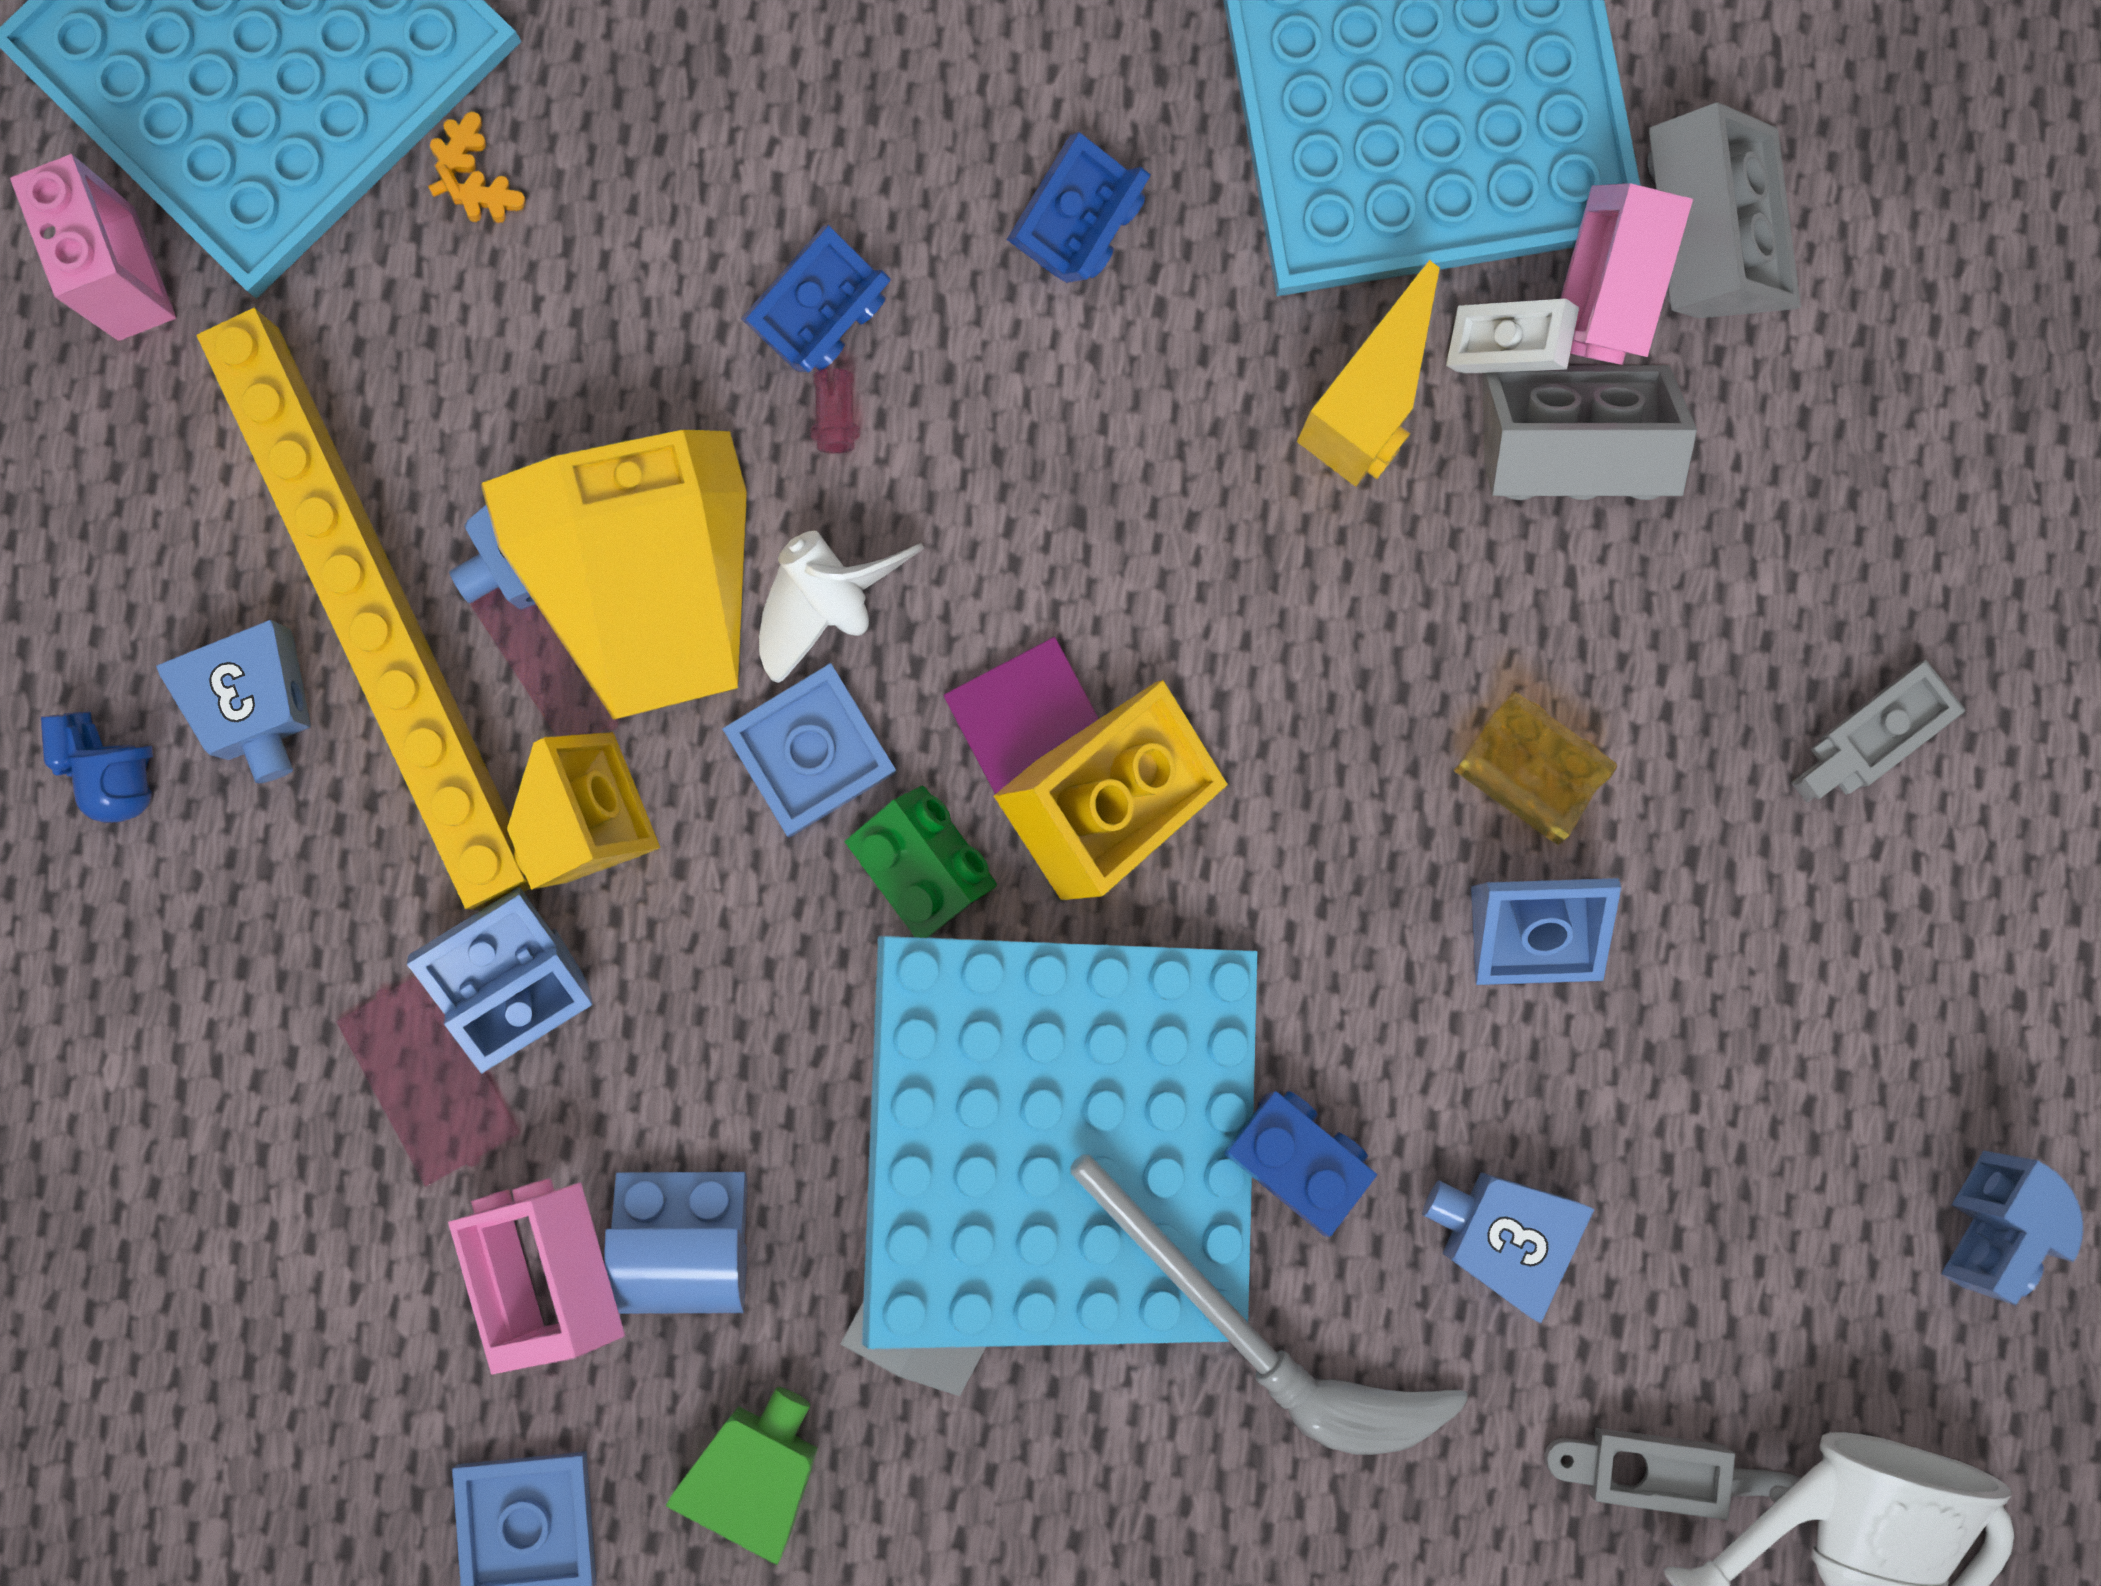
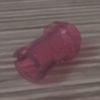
(834, 412)

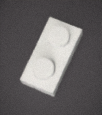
(1513, 336)

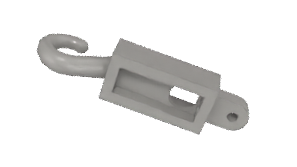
(1678, 1477)

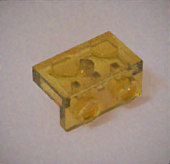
(1535, 767)

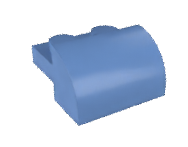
(501, 979)
(2018, 1219)
(678, 1242)

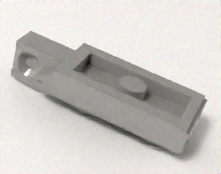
(1880, 733)

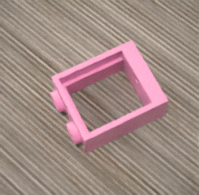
(99, 248)
(1623, 268)
(503, 1288)

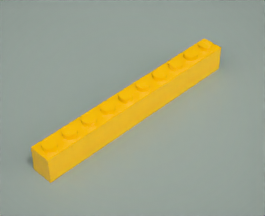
(366, 606)

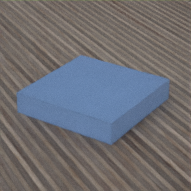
(809, 750)
(525, 1522)

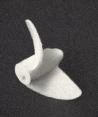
(815, 593)

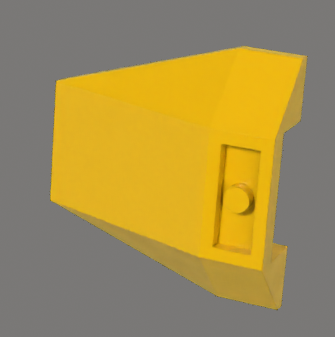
(634, 562)

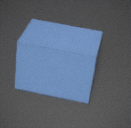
(1543, 930)

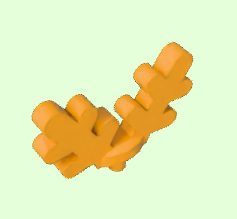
(473, 192)

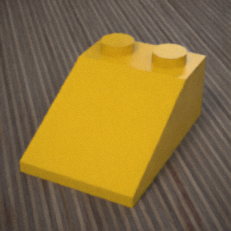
(1362, 412)
(1111, 794)

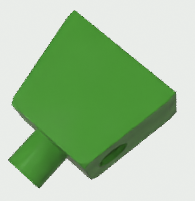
(752, 1477)

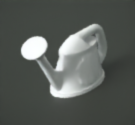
(1882, 1519)

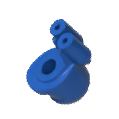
(106, 779)

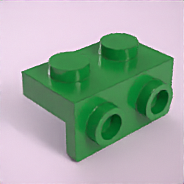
(921, 862)

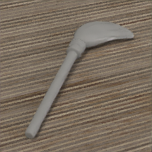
(1326, 1410)

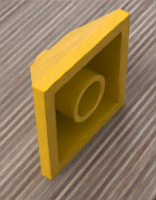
(577, 810)

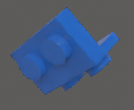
(1079, 211)
(817, 302)
(1301, 1162)

